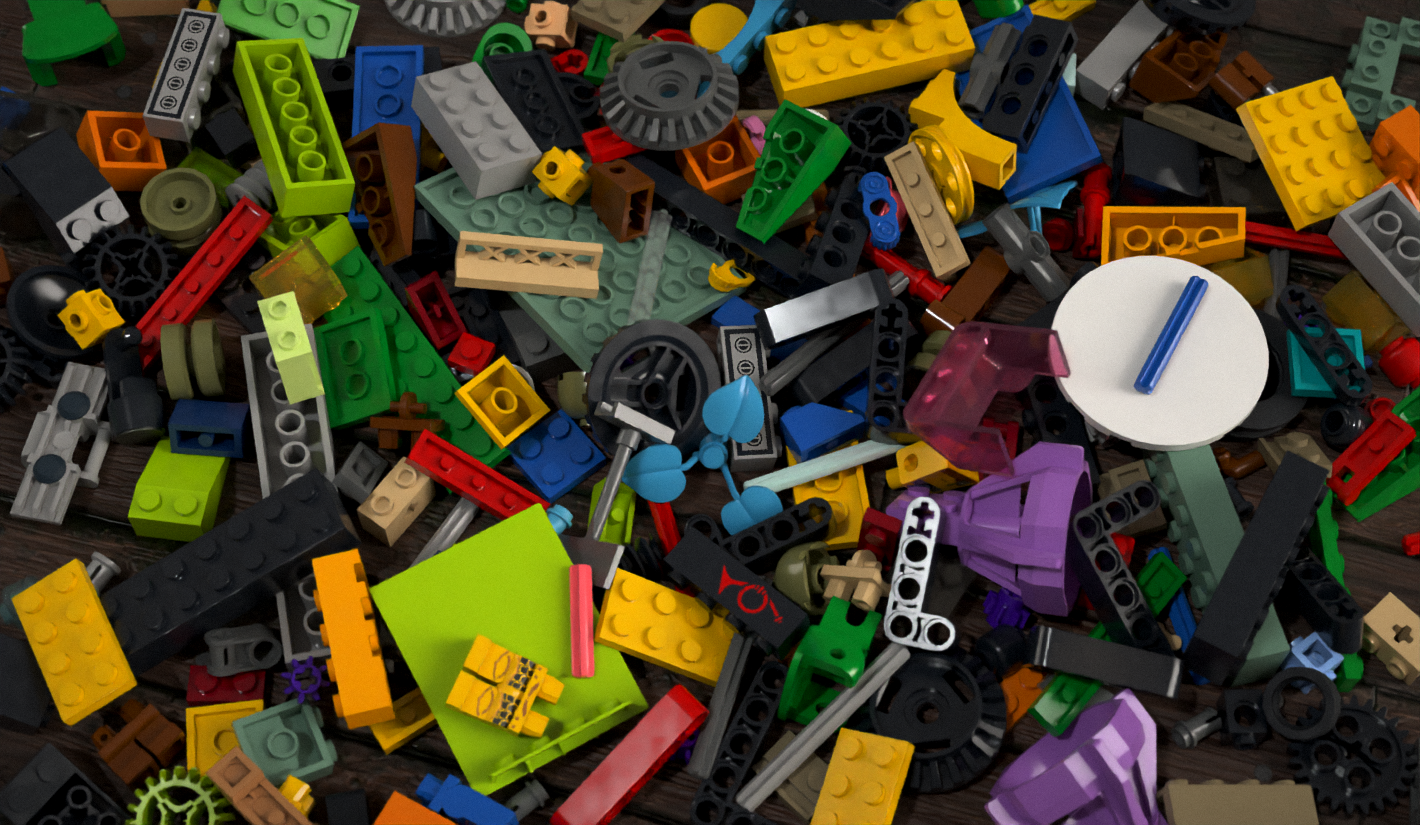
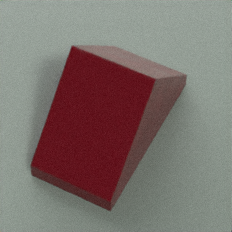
(434, 310)

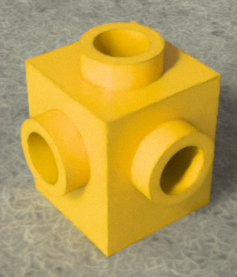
(562, 175)
(90, 317)

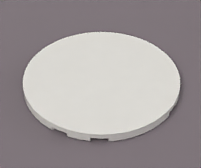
(1112, 325)

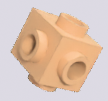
(551, 26)

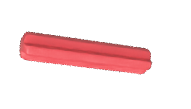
(581, 621)

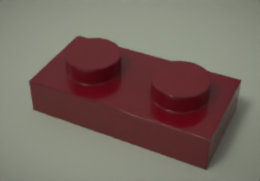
(215, 690)

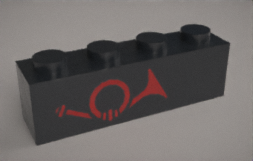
(736, 594)

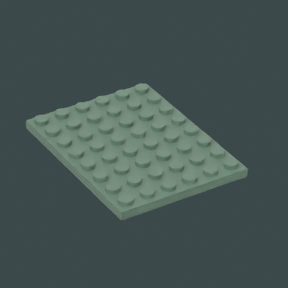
(577, 322)

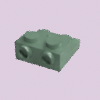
(287, 742)

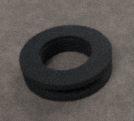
(1280, 408)

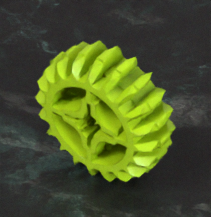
(169, 806)

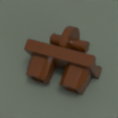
(391, 427)

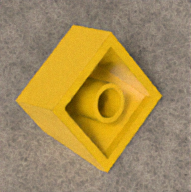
(502, 402)

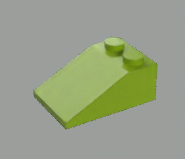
(328, 232)
(177, 494)

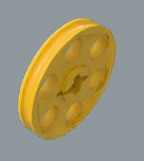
(947, 170)

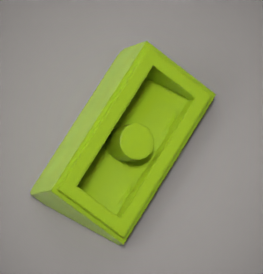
(620, 518)

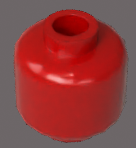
(1401, 362)

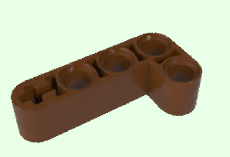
(970, 295)

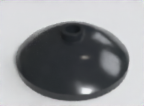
(36, 301)

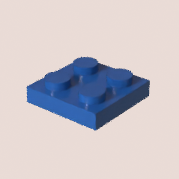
(556, 456)

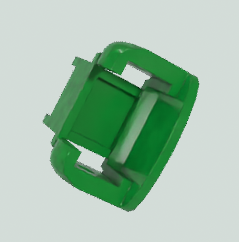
(67, 31)
(831, 651)

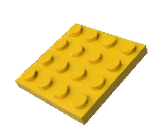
(1311, 150)

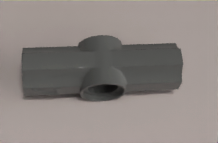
(989, 70)
(1027, 252)

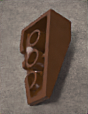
(1178, 66)
(384, 178)

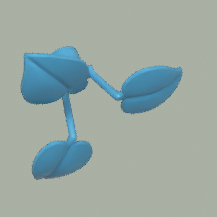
(1046, 197)
(728, 412)

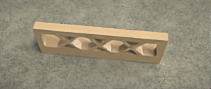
(927, 211)
(526, 270)

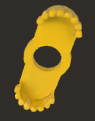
(724, 280)

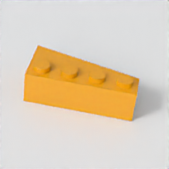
(1180, 233)
(352, 639)

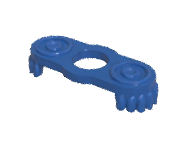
(883, 228)

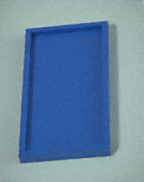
(1062, 140)

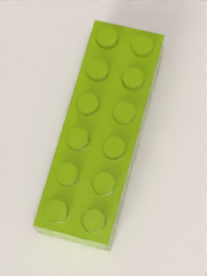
(293, 127)

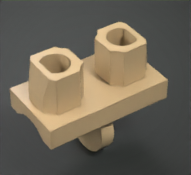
(858, 577)

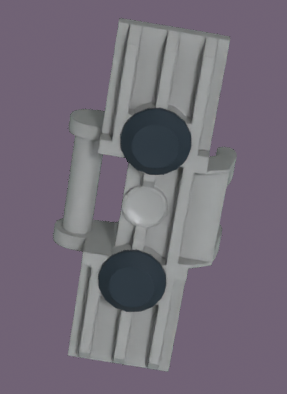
(52, 440)

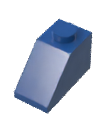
(818, 430)

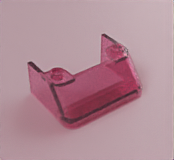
(965, 379)

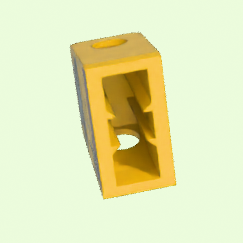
(926, 468)

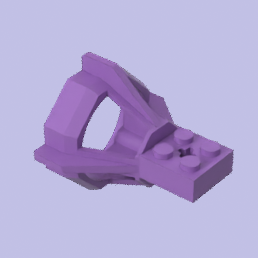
(1000, 532)
(1092, 772)

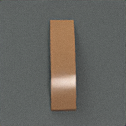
(252, 793)

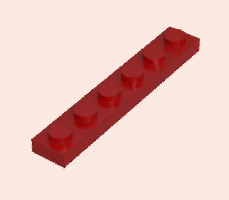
(202, 275)

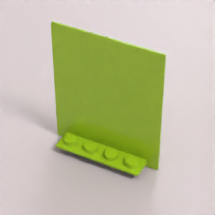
(517, 593)

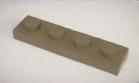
(1203, 128)

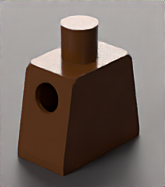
(622, 198)

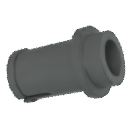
(1192, 730)
(527, 799)

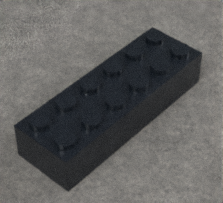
(1257, 569)

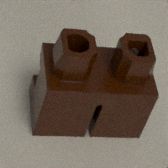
(144, 729)

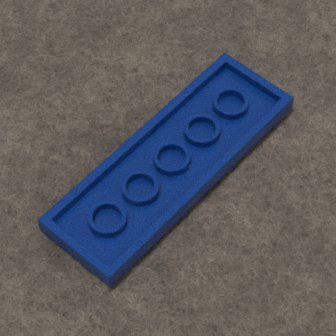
(384, 95)

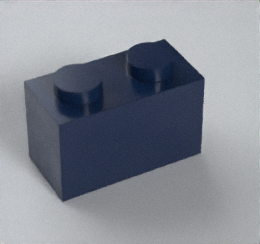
(210, 428)

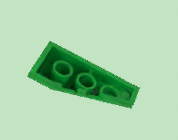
(794, 162)
(1400, 475)

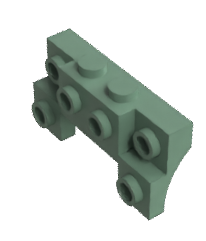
(1374, 68)

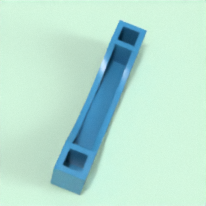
(762, 22)

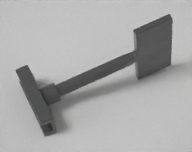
(601, 555)

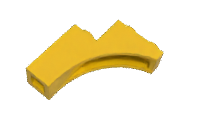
(987, 156)

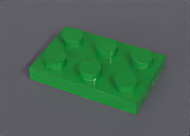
(355, 368)

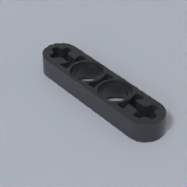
(1329, 342)

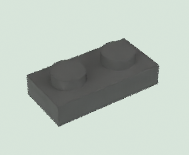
(359, 472)

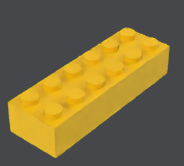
(868, 55)

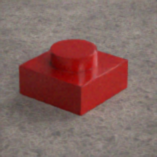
(471, 354)

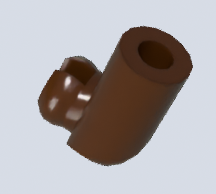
(1237, 467)

